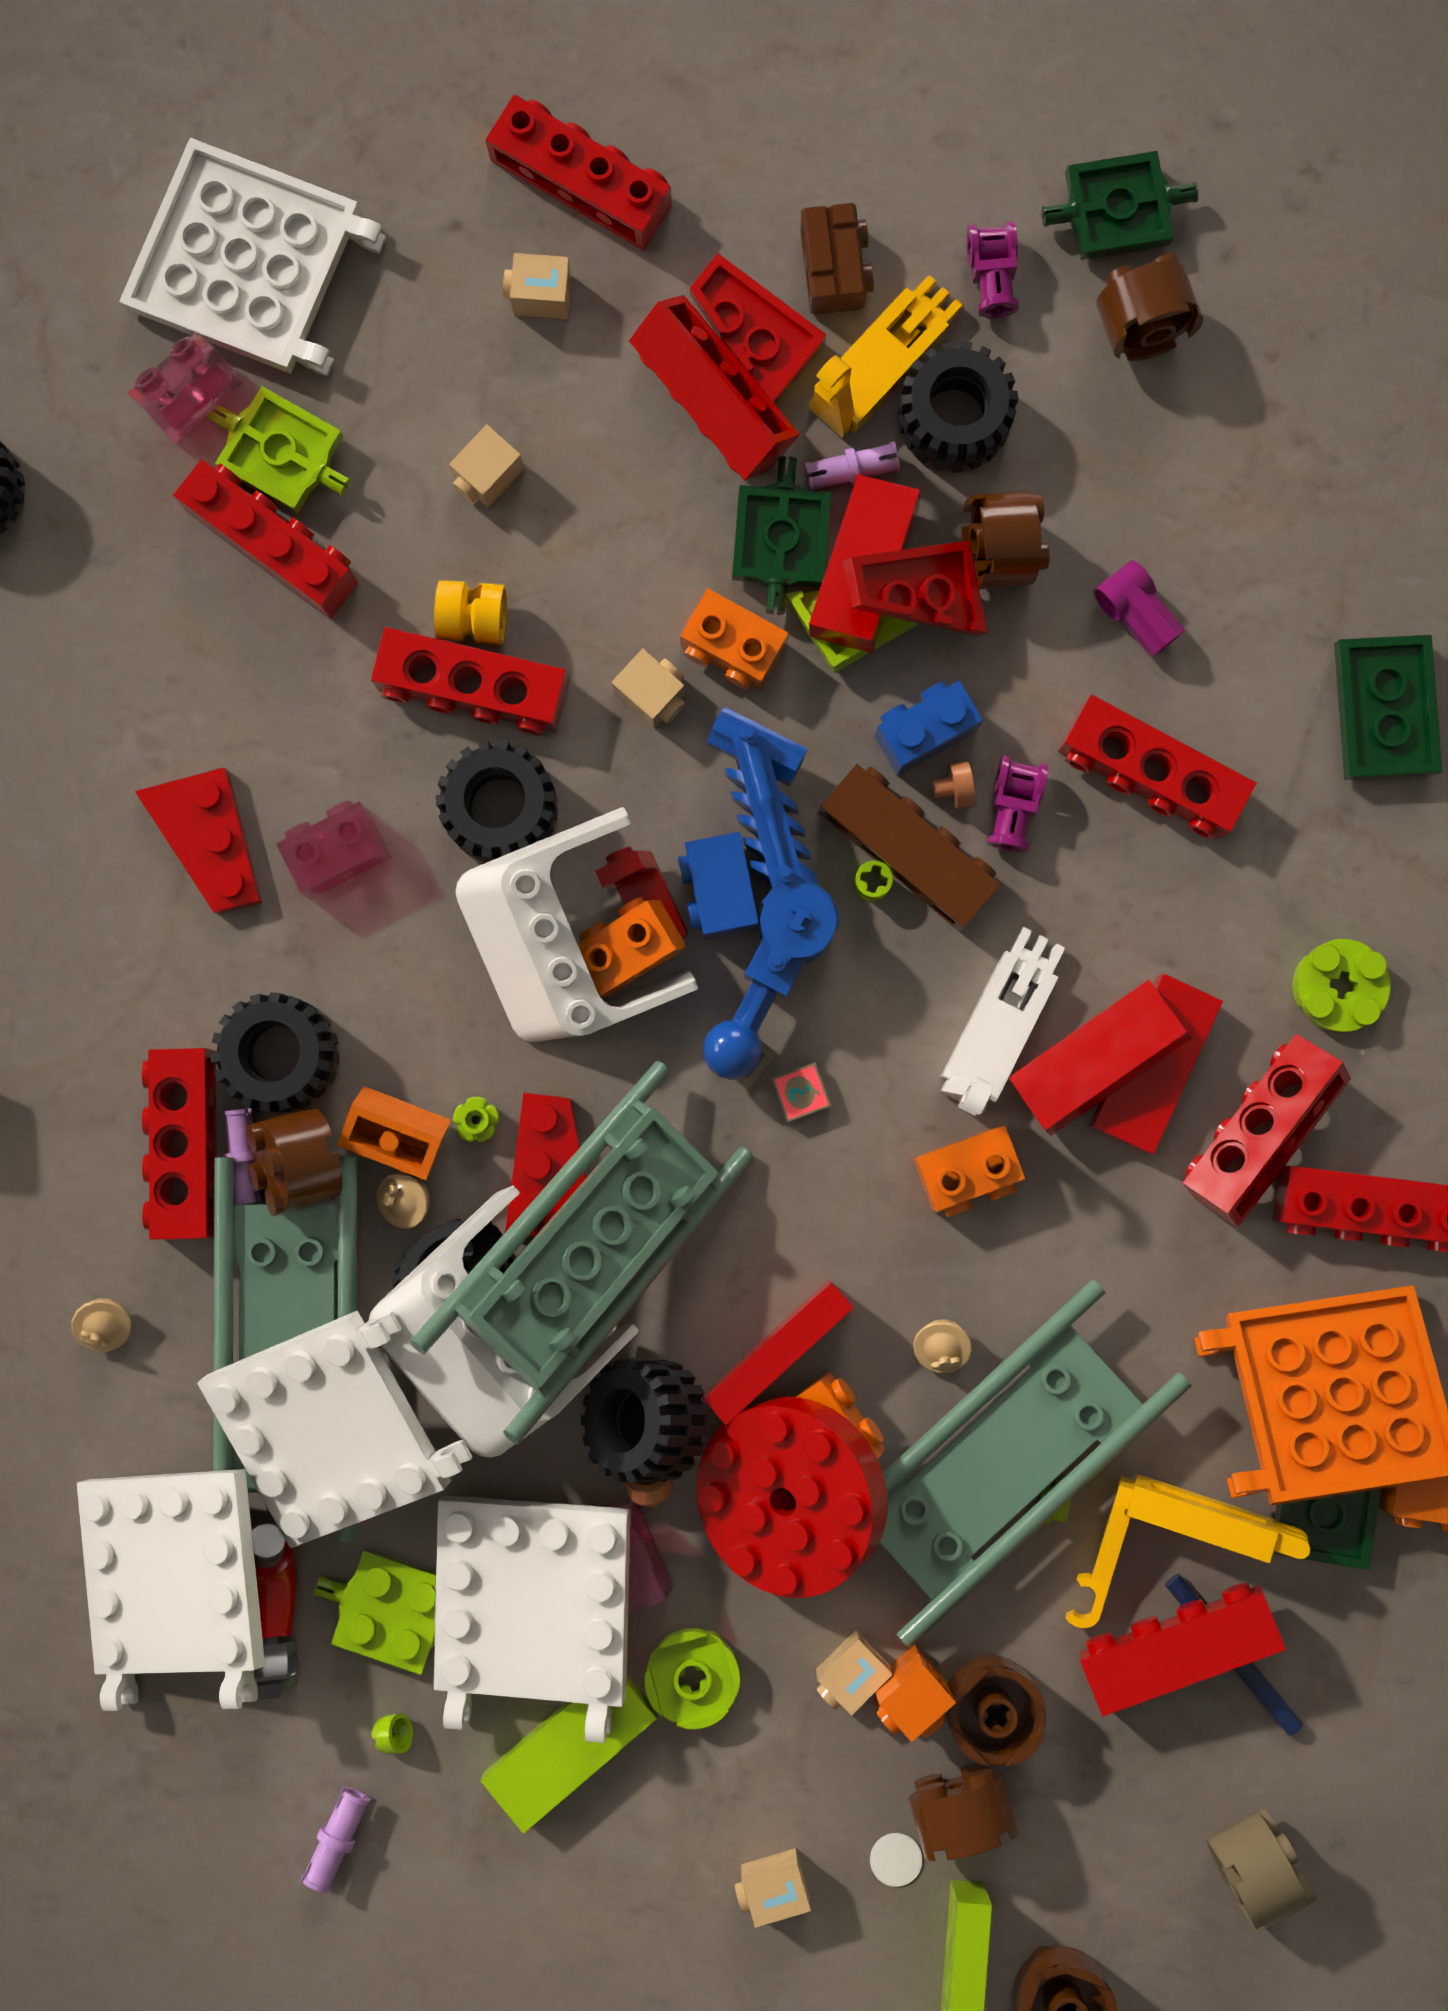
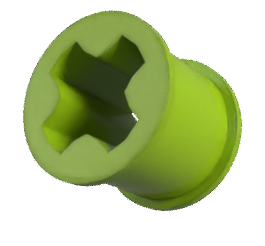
(884, 875)

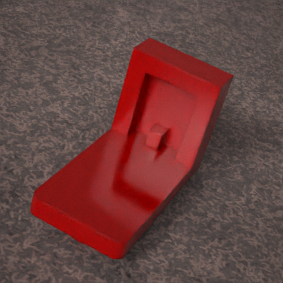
(636, 876)

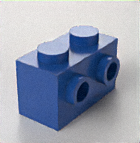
(927, 727)
(720, 885)

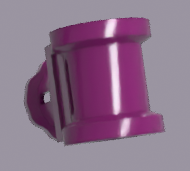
(993, 264)
(1017, 795)

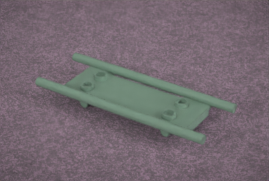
(592, 1254)
(283, 1279)
(1008, 1459)

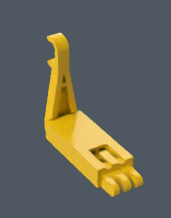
(880, 359)
(1188, 1515)

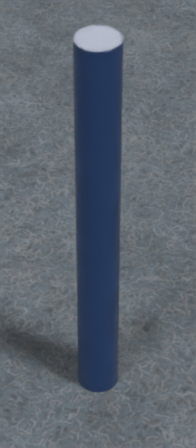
(1248, 1673)

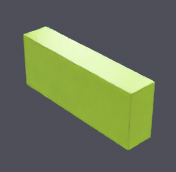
(558, 1759)
(966, 1947)

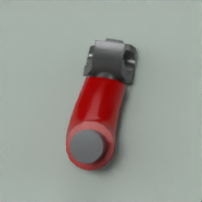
(277, 1599)

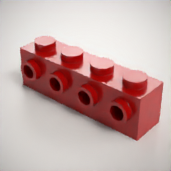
(579, 171)
(713, 387)
(265, 538)
(1362, 1204)
(1180, 1649)

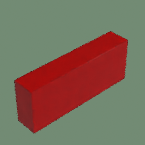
(875, 522)
(1099, 1057)
(1145, 1104)
(777, 1352)

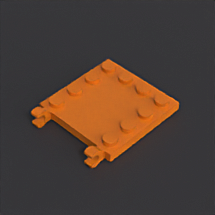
(1336, 1395)

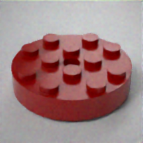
(755, 1521)

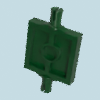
(1119, 205)
(781, 535)

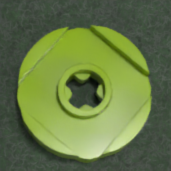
(1363, 969)
(717, 1690)

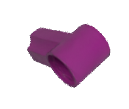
(1132, 600)

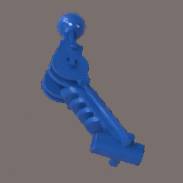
(795, 914)

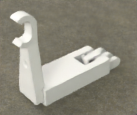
(1000, 1026)

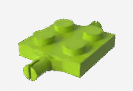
(280, 449)
(385, 1611)

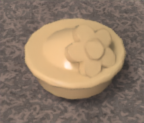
(403, 1200)
(101, 1325)
(942, 1346)

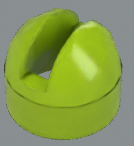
(396, 1742)

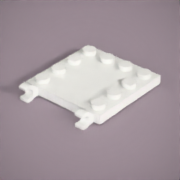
(245, 257)
(328, 1429)
(171, 1581)
(532, 1605)

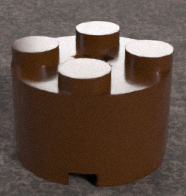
(1148, 308)
(1006, 538)
(294, 1161)
(985, 1736)
(962, 1812)
(1061, 1977)

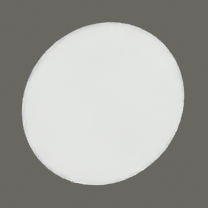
(896, 1859)

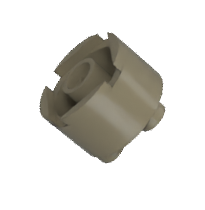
(1260, 1870)

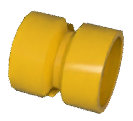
(470, 612)

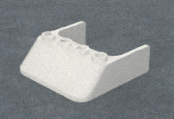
(534, 949)
(461, 1372)

